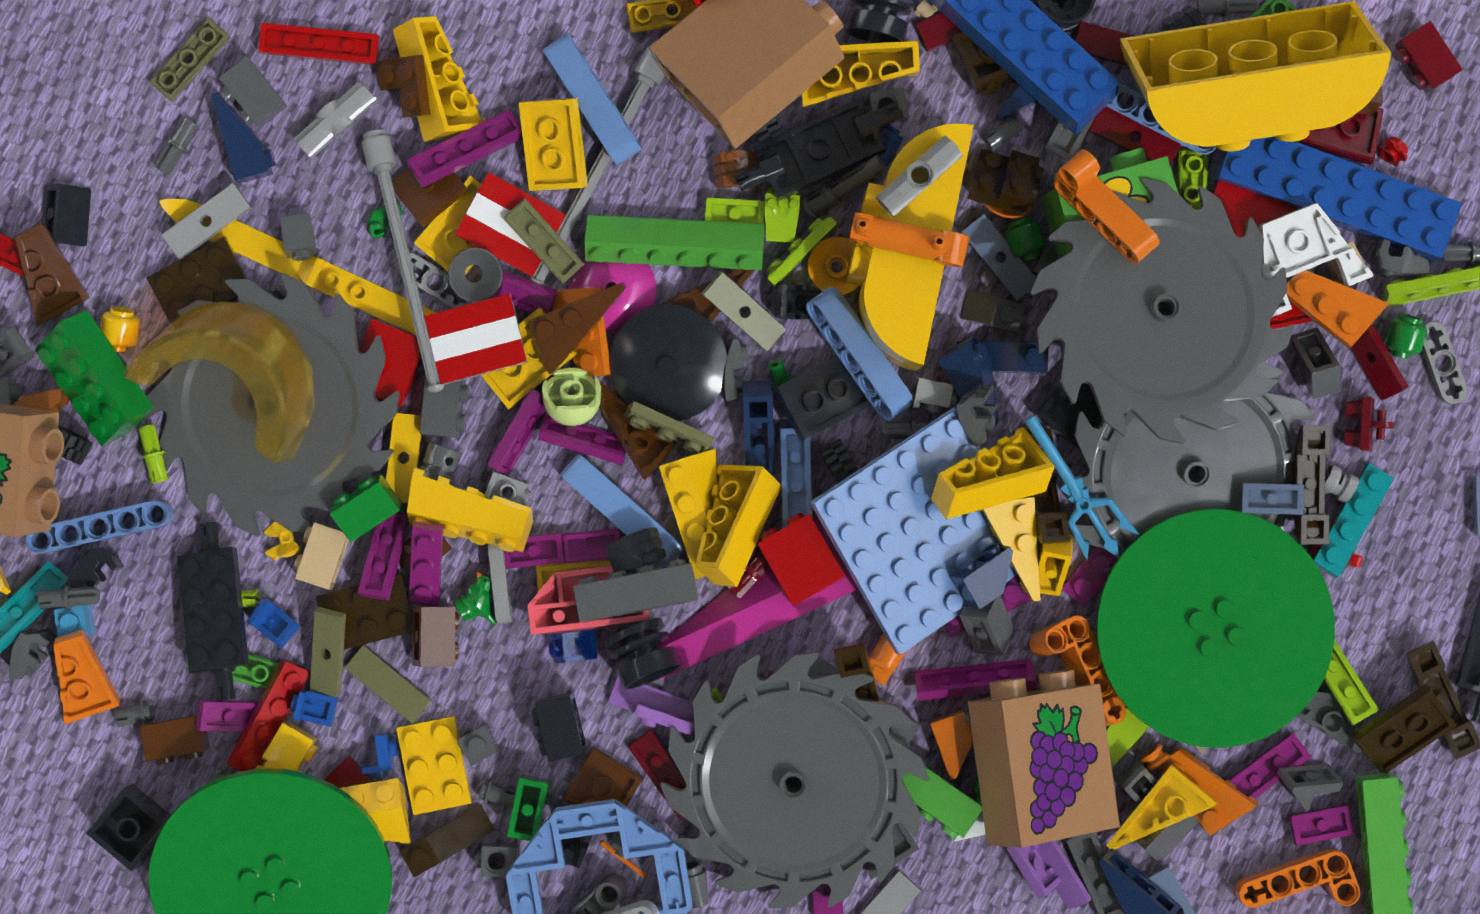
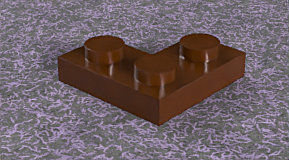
(410, 78)

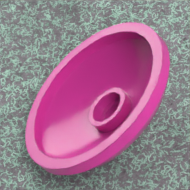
(639, 290)

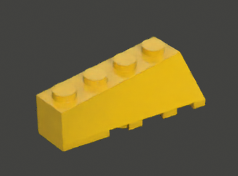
(865, 67)
(450, 103)
(994, 476)
(689, 489)
(468, 513)
(735, 522)
(289, 749)
(386, 805)

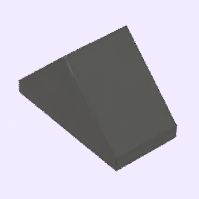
(1136, 782)

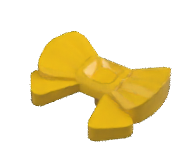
(287, 545)

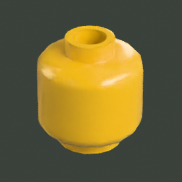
(120, 328)

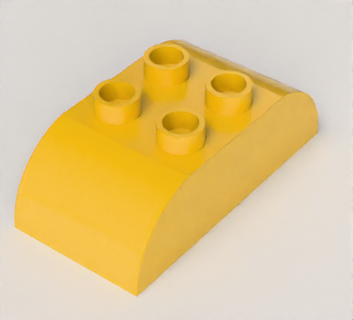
(1259, 75)
(902, 289)

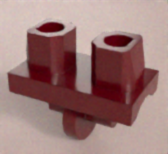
(1364, 410)
(754, 570)

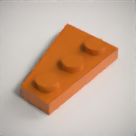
(1334, 306)
(593, 348)
(82, 678)
(1230, 801)

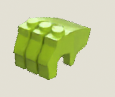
(781, 217)

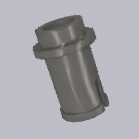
(1003, 132)
(134, 714)
(497, 794)

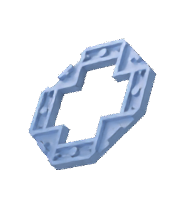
(592, 818)

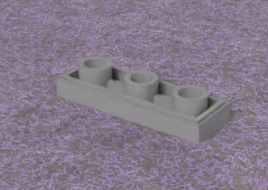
(191, 231)

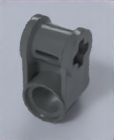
(599, 900)

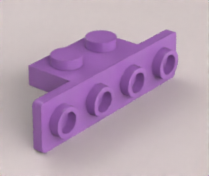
(655, 707)
(1048, 868)

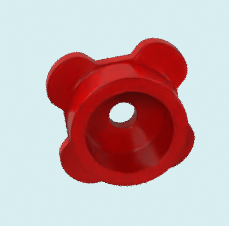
(1393, 150)

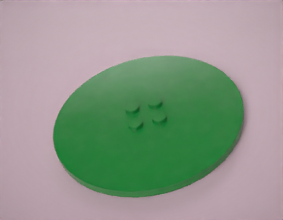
(1215, 628)
(270, 848)

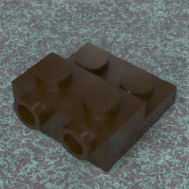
(980, 69)
(1006, 180)

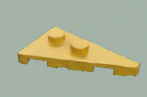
(1015, 527)
(1167, 803)

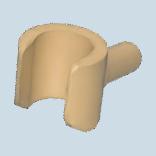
(925, 10)

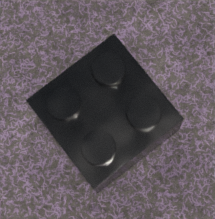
(559, 726)
(129, 827)

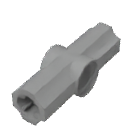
(335, 119)
(933, 163)

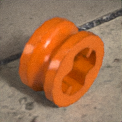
(1154, 757)

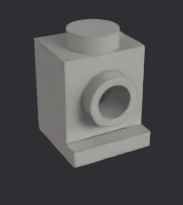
(934, 395)
(499, 482)

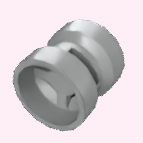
(1340, 484)

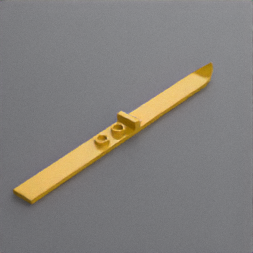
(313, 271)

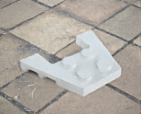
(1304, 241)

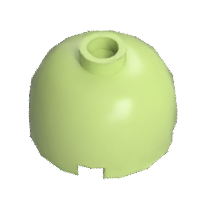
(571, 396)

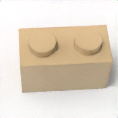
(321, 556)

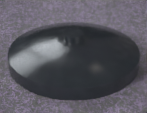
(669, 360)

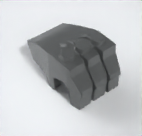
(1404, 264)
(976, 415)
(26, 651)

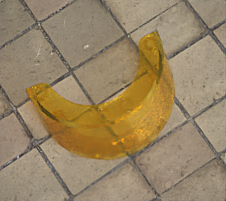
(255, 349)

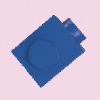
(273, 622)
(314, 707)
(386, 750)

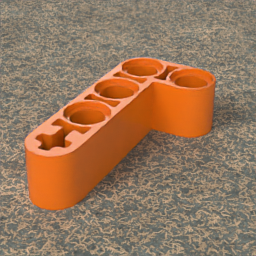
(1103, 209)
(1071, 649)
(1293, 884)

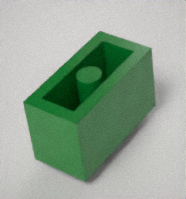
(364, 507)
(528, 807)

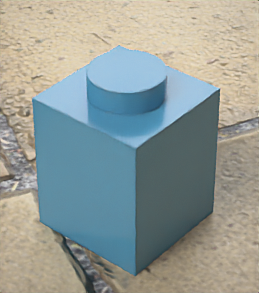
(74, 619)

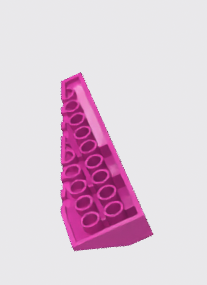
(735, 620)

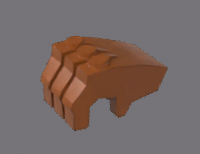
(731, 163)
(46, 400)

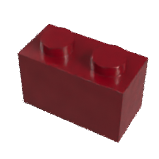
(1427, 57)

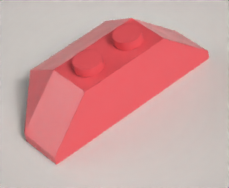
(556, 608)

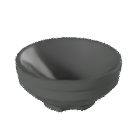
(490, 279)

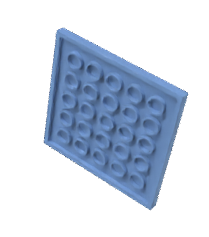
(899, 539)

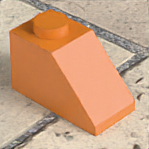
(953, 740)

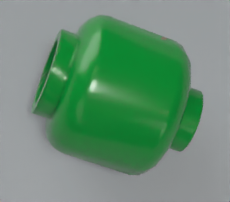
(1025, 239)
(1405, 336)

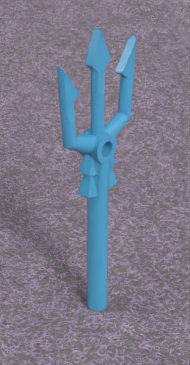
(1079, 494)

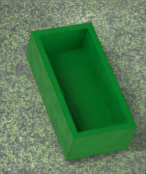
(93, 378)

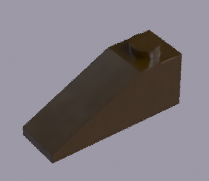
(446, 840)

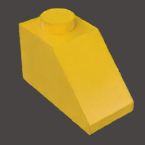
(1053, 566)

